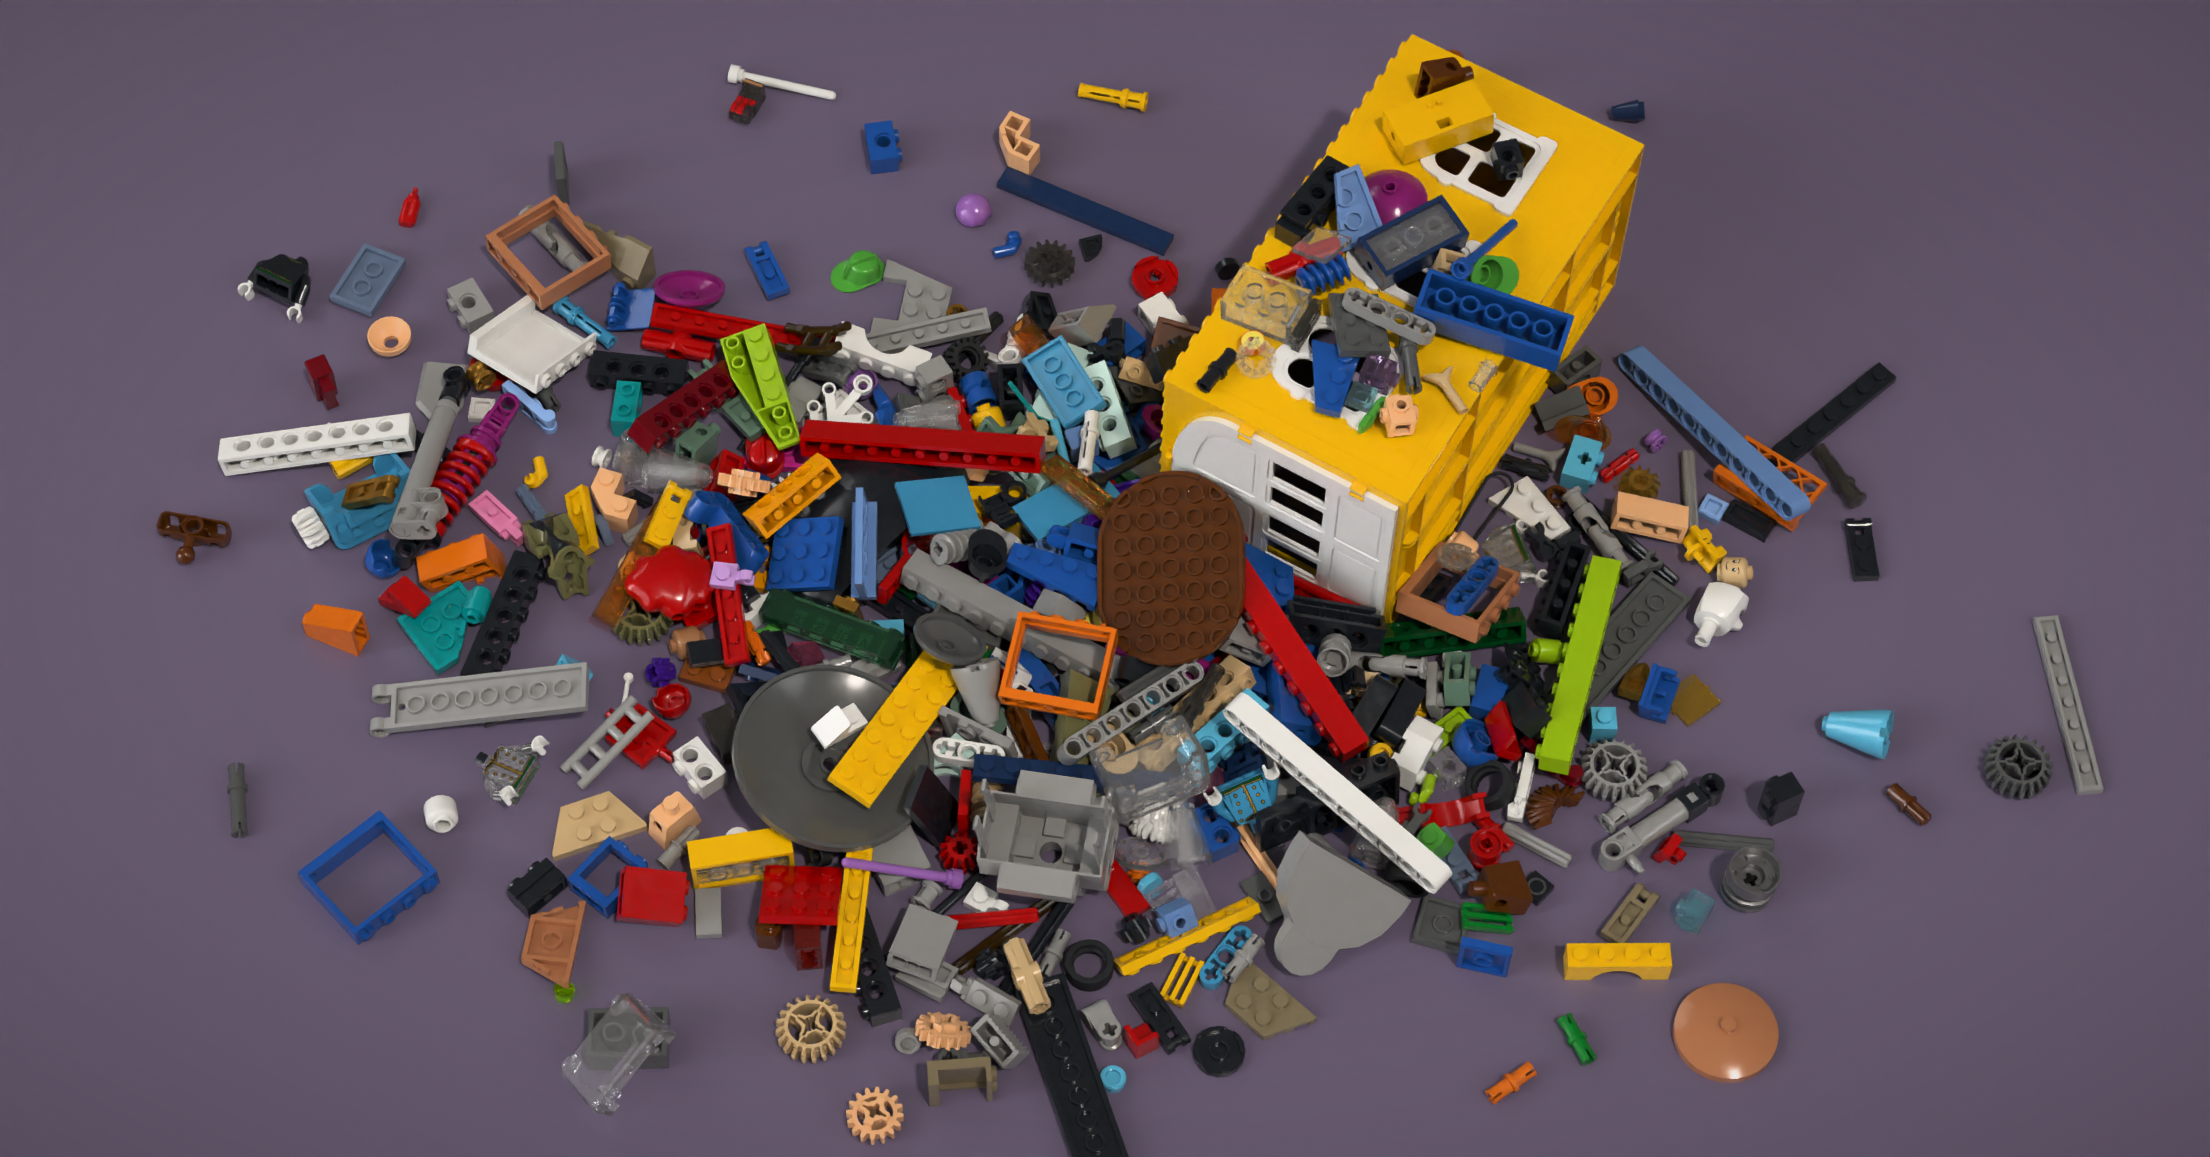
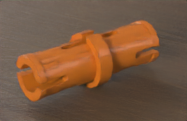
(1511, 1082)

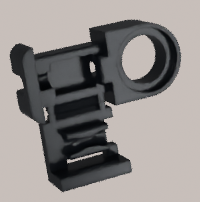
(1001, 509)
(1353, 677)

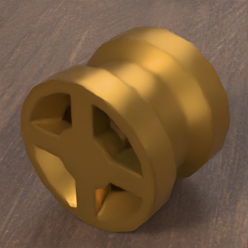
(480, 376)

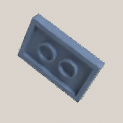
(368, 280)

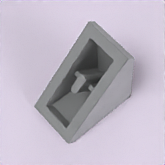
(1056, 604)

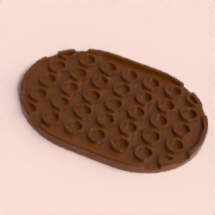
(1171, 568)

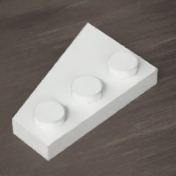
(1532, 507)

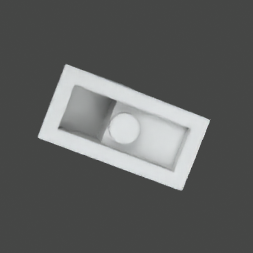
(838, 725)

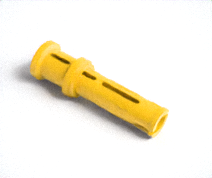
(1125, 97)

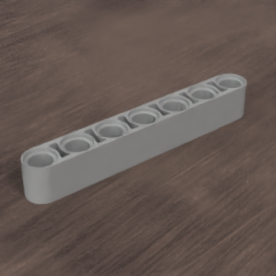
(1120, 717)

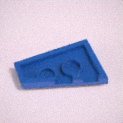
(1331, 378)

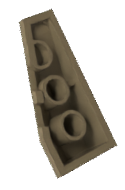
(630, 260)

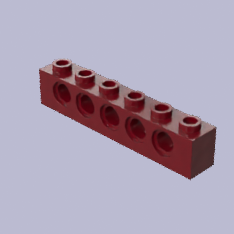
(683, 408)

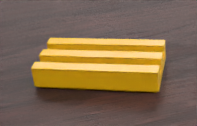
(1189, 963)

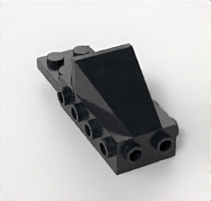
(1280, 823)

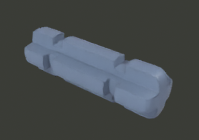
(531, 502)

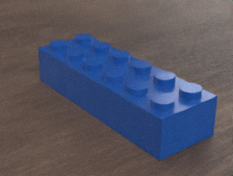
(1494, 320)

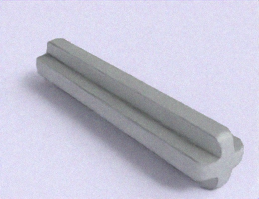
(1537, 845)

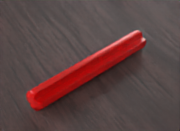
(996, 918)

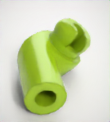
(1426, 790)

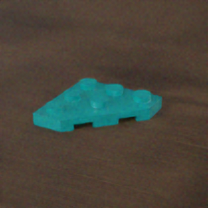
(439, 628)

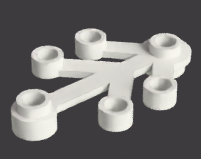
(839, 414)

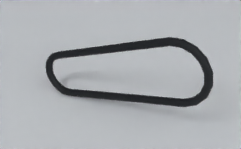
(1476, 496)

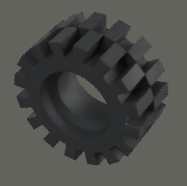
(973, 349)

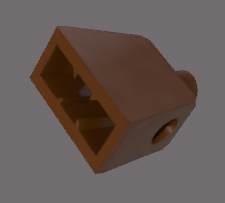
(1441, 74)
(1502, 888)

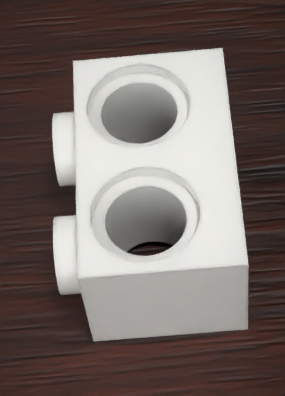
(703, 766)

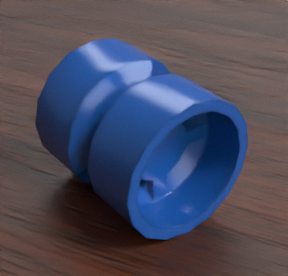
(977, 390)

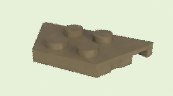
(1265, 1005)

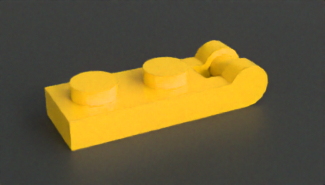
(667, 515)

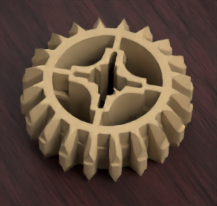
(826, 1040)

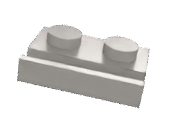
(1435, 691)
(932, 990)

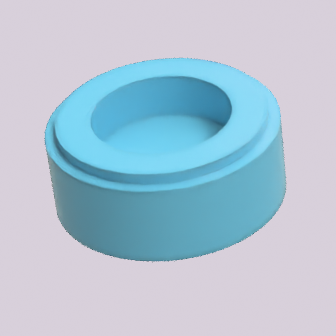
(1149, 882)
(1113, 1078)

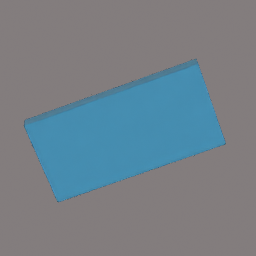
(1063, 382)
(1052, 508)

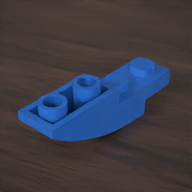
(1041, 681)

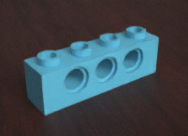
(1223, 747)

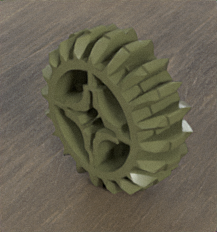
(641, 627)

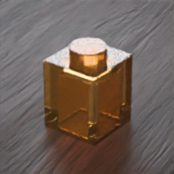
(1028, 334)

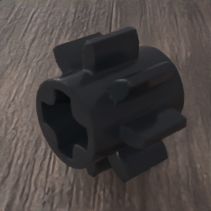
(1135, 928)
(991, 963)

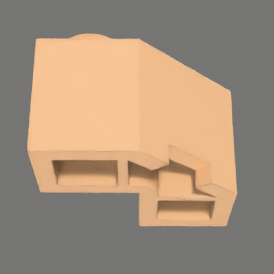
(1014, 142)
(607, 496)

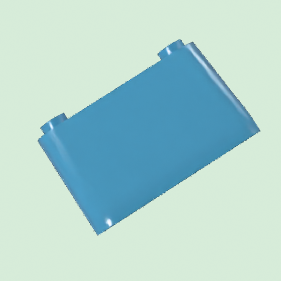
(357, 525)

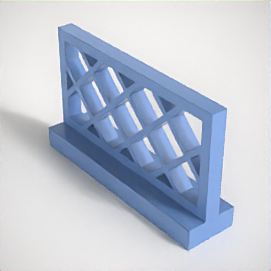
(864, 548)

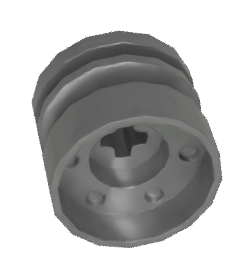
(1750, 879)

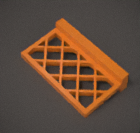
(1732, 484)

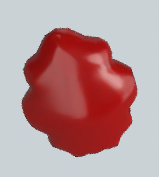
(671, 582)

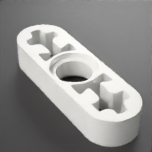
(962, 745)

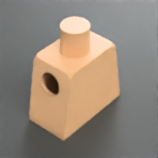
(671, 819)

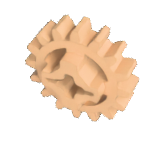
(744, 482)
(943, 1031)
(870, 1105)

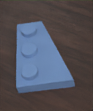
(1354, 205)

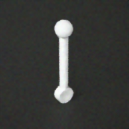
(628, 678)

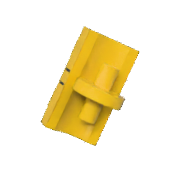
(1700, 548)

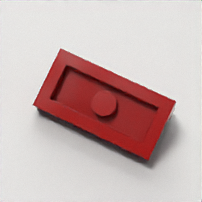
(1502, 732)

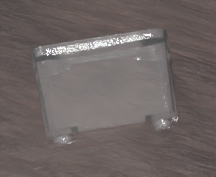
(1154, 772)
(614, 1052)

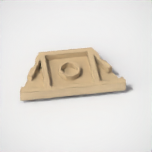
(591, 821)

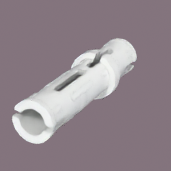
(1089, 435)

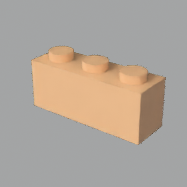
(1649, 517)

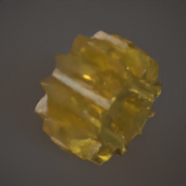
(1640, 483)

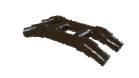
(809, 333)

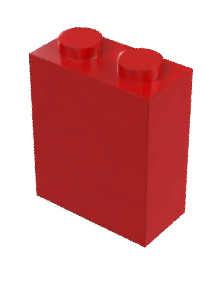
(652, 896)

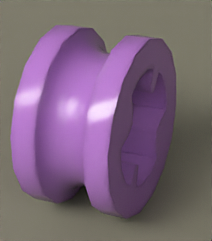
(1656, 440)

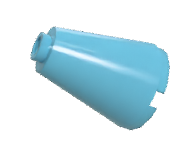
(1861, 729)

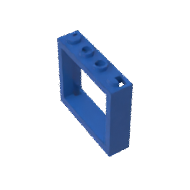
(348, 847)

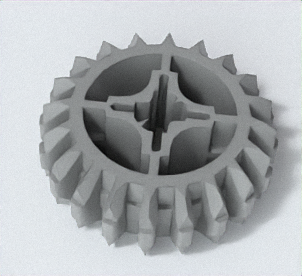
(1616, 757)

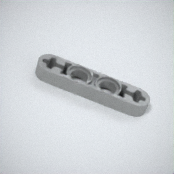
(1387, 318)

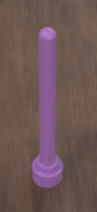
(952, 878)

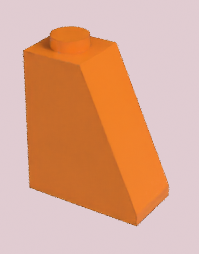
(337, 627)

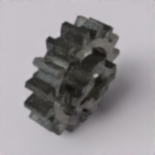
(1049, 263)

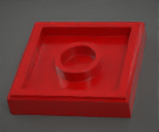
(964, 802)

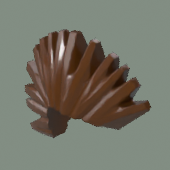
(1546, 802)

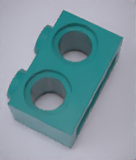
(626, 406)

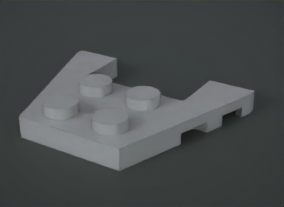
(922, 297)

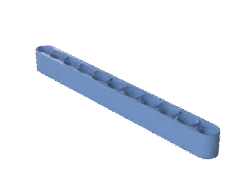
(1714, 433)

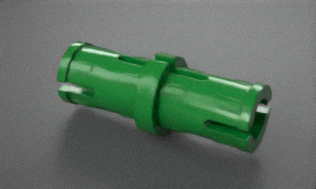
(1577, 1039)

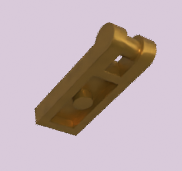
(370, 492)

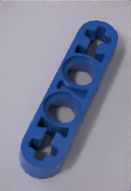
(1467, 583)

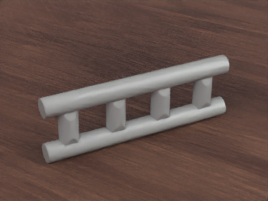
(604, 757)

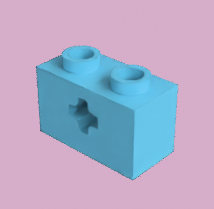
(1581, 463)

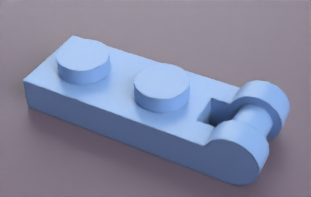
(532, 408)

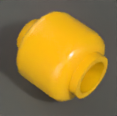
(986, 410)

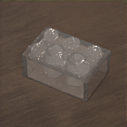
(1264, 303)

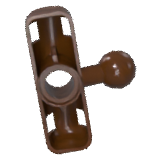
(205, 533)

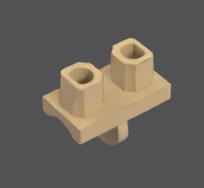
(1038, 428)

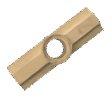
(1027, 976)

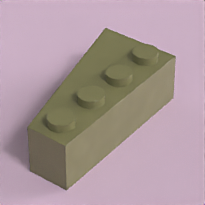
(1081, 688)

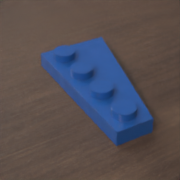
(1057, 572)

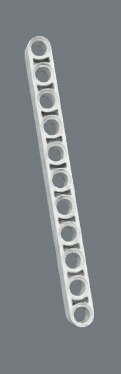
(1337, 793)

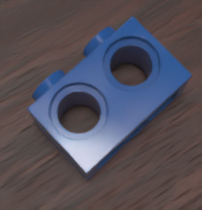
(1218, 829)

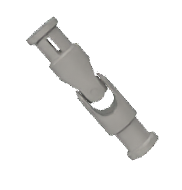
(557, 244)
(1604, 540)
(1392, 665)
(1628, 807)

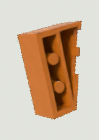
(463, 561)

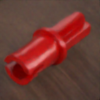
(1488, 823)

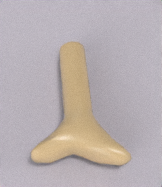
(1443, 381)

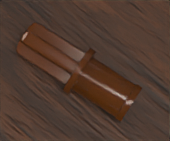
(1908, 804)

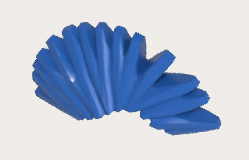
(885, 406)

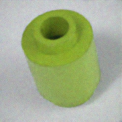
(1546, 651)

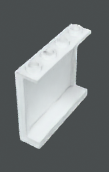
(529, 346)

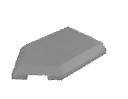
(431, 386)

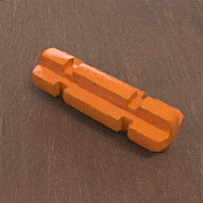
(756, 645)

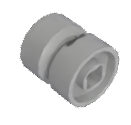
(1334, 654)

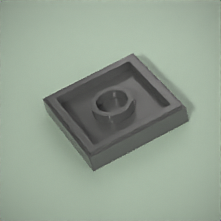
(561, 172)
(1439, 925)

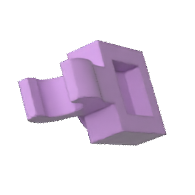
(727, 576)

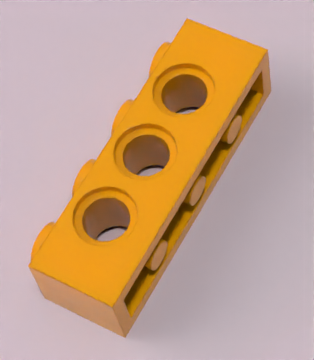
(791, 495)

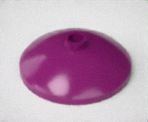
(1395, 193)
(689, 288)

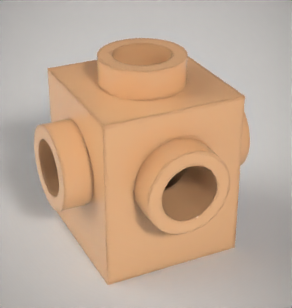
(1399, 415)

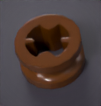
(1560, 491)

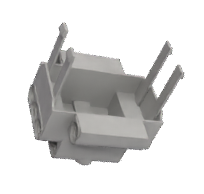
(1041, 817)

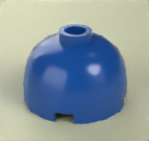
(1473, 743)

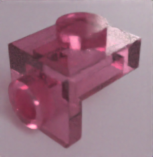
(806, 653)

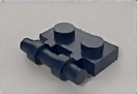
(1252, 762)

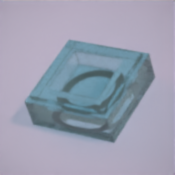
(1361, 396)

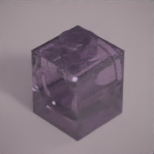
(1379, 373)

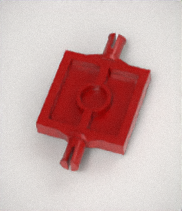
(649, 742)

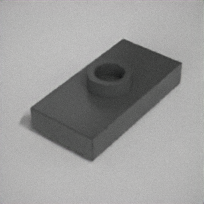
(1263, 892)

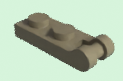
(1629, 915)

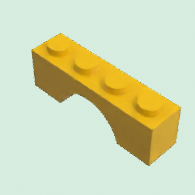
(1588, 960)

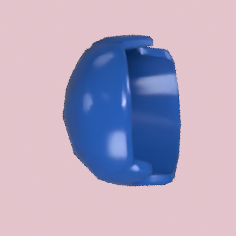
(379, 559)

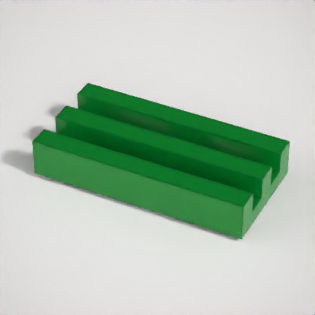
(1478, 912)

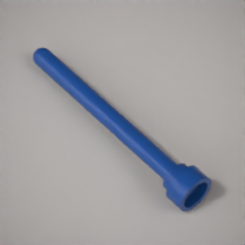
(1463, 266)

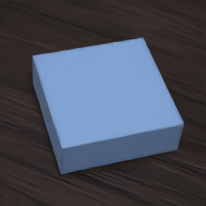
(1712, 509)

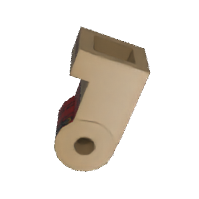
(687, 535)

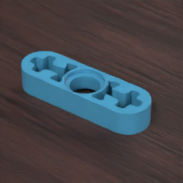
(1225, 946)

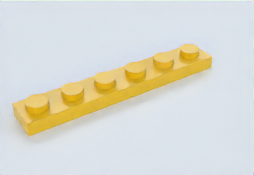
(850, 925)
(1155, 951)

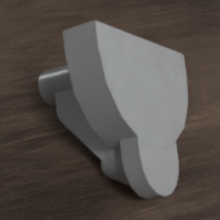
(1328, 904)

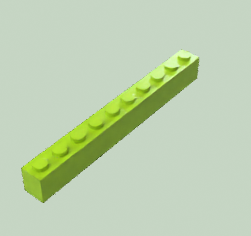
(1579, 665)

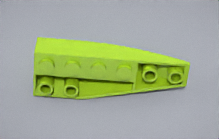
(761, 381)

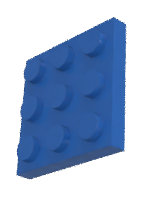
(806, 554)

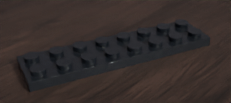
(1072, 1074)

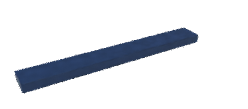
(1085, 211)

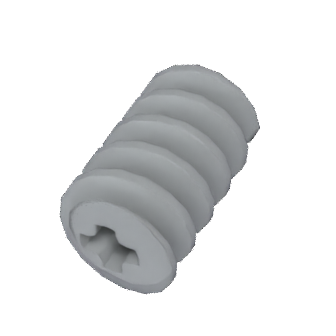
(950, 546)

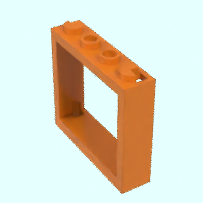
(1048, 703)

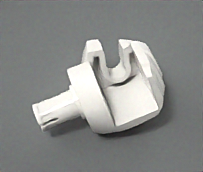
(1719, 611)

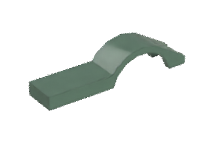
(737, 411)

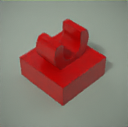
(1669, 850)

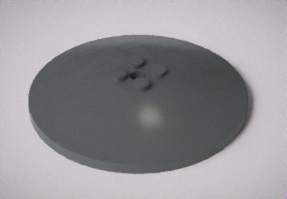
(782, 761)

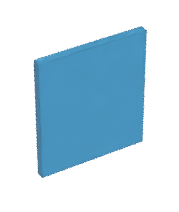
(937, 505)

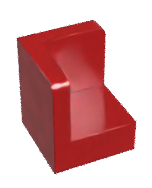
(1140, 1040)

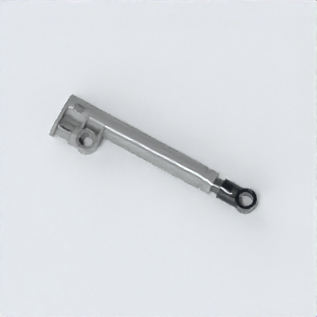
(420, 503)

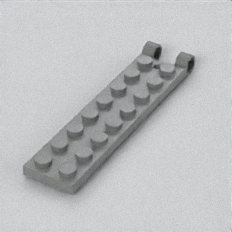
(482, 698)

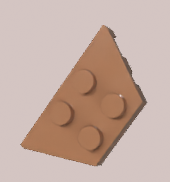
(554, 942)

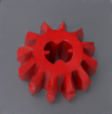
(953, 846)

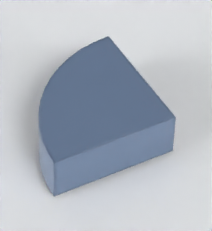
(604, 529)

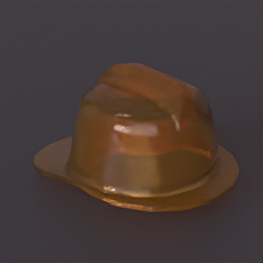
(1588, 426)

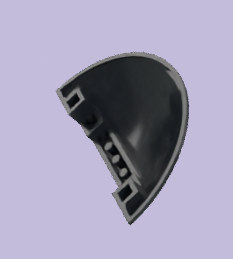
(879, 487)

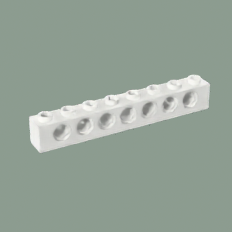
(317, 444)

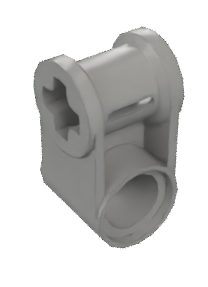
(1103, 1024)

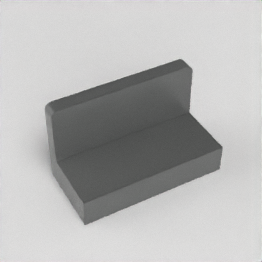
(1561, 405)

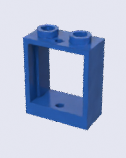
(604, 905)

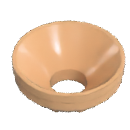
(387, 329)

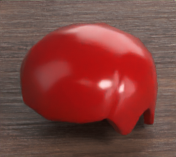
(672, 701)

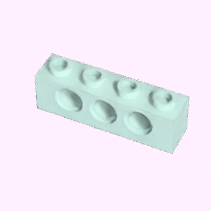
(1121, 438)

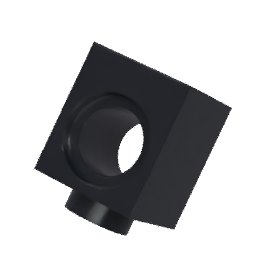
(1507, 159)

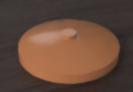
(1725, 1032)

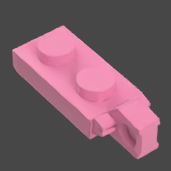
(497, 517)

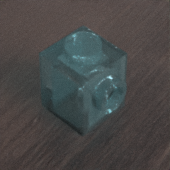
(1694, 911)

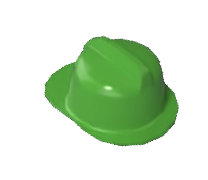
(857, 272)
(1495, 273)

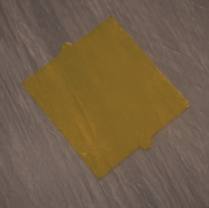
(1693, 700)

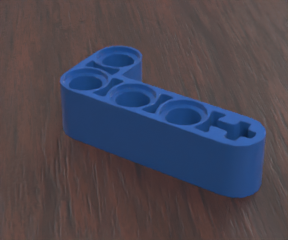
(717, 509)

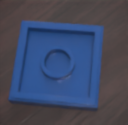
(1484, 956)

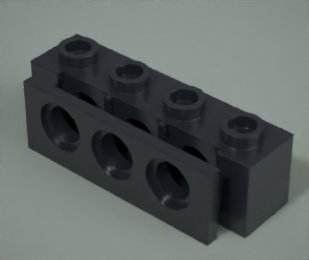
(1310, 204)
(1319, 617)

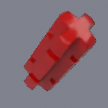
(1618, 465)

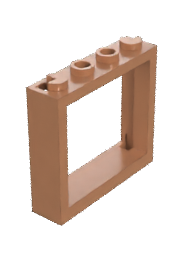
(529, 220)
(1435, 615)

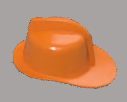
(1599, 394)

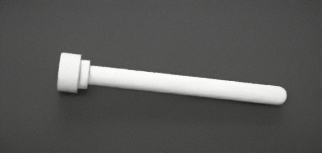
(737, 75)

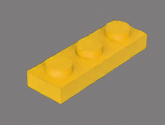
(582, 517)

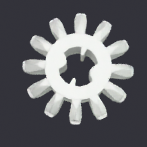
(310, 527)

